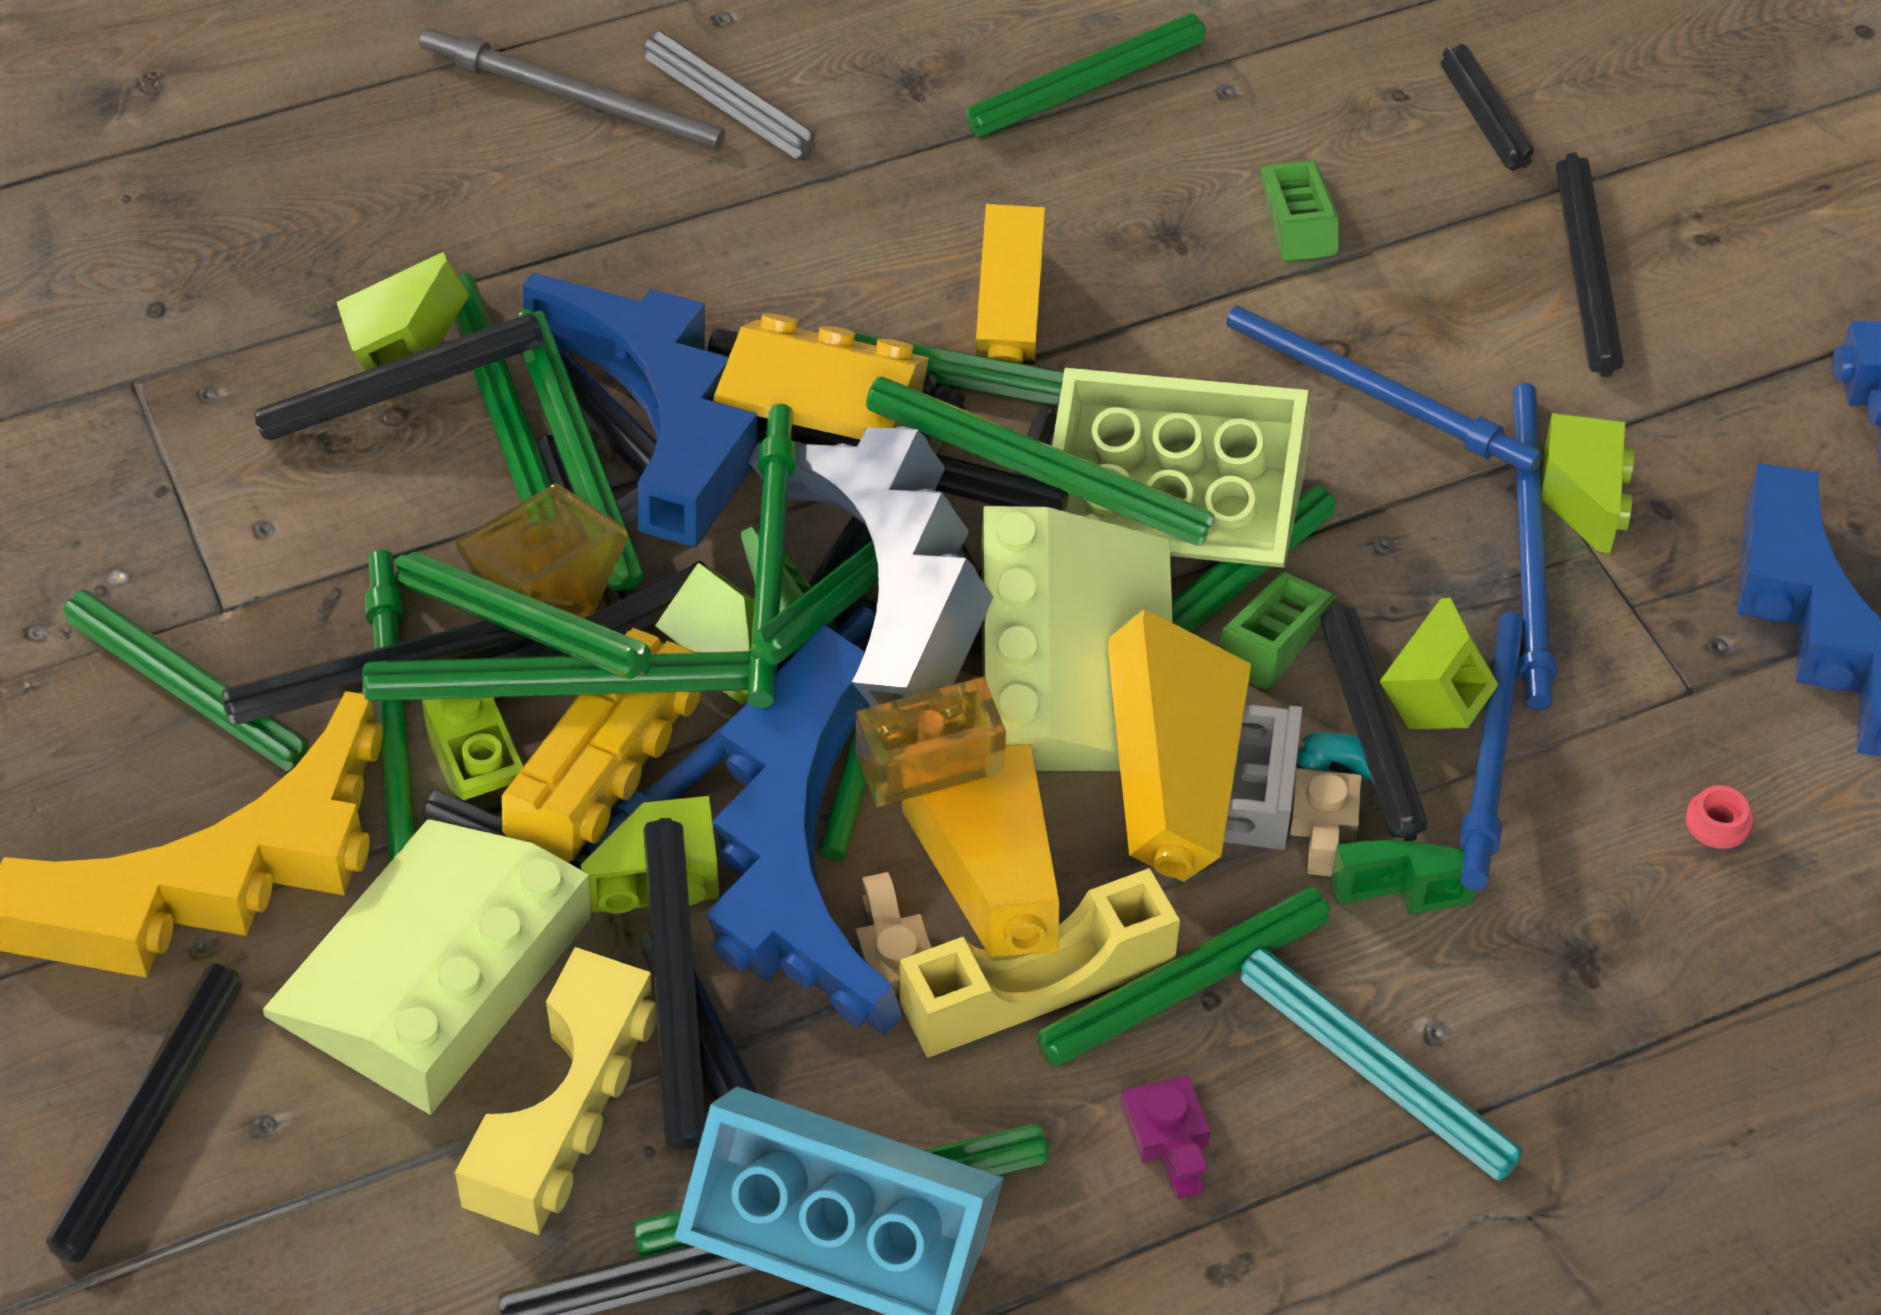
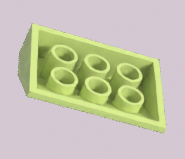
(1198, 440)
(1045, 638)
(435, 958)

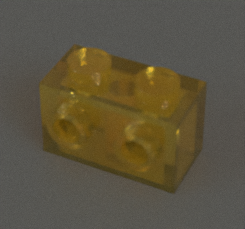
(930, 741)

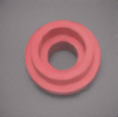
(1722, 804)

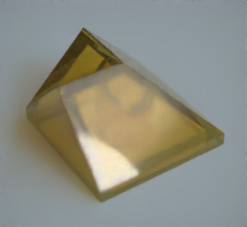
(548, 550)

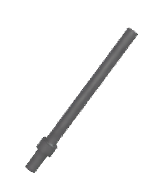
(477, 56)

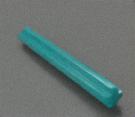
(1381, 1064)

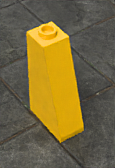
(1176, 741)
(995, 855)

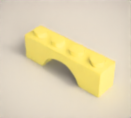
(1108, 941)
(526, 1158)

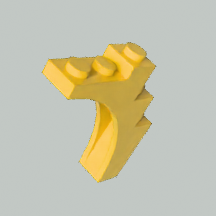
(124, 907)

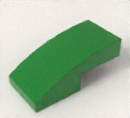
(1420, 871)

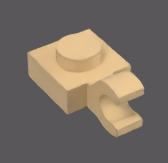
(1326, 811)
(888, 936)

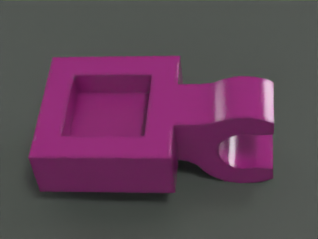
(1169, 1126)

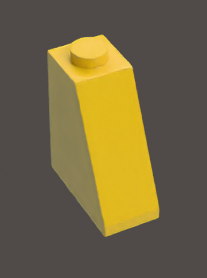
(1010, 282)

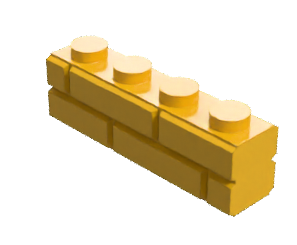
(591, 762)

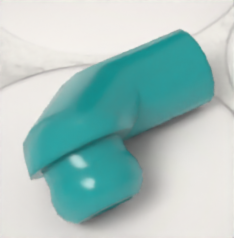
(1325, 747)

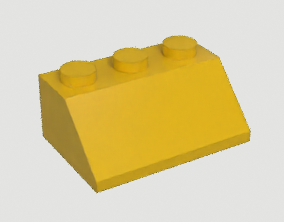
(815, 374)

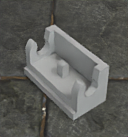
(1264, 777)

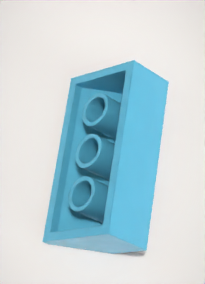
(836, 1207)

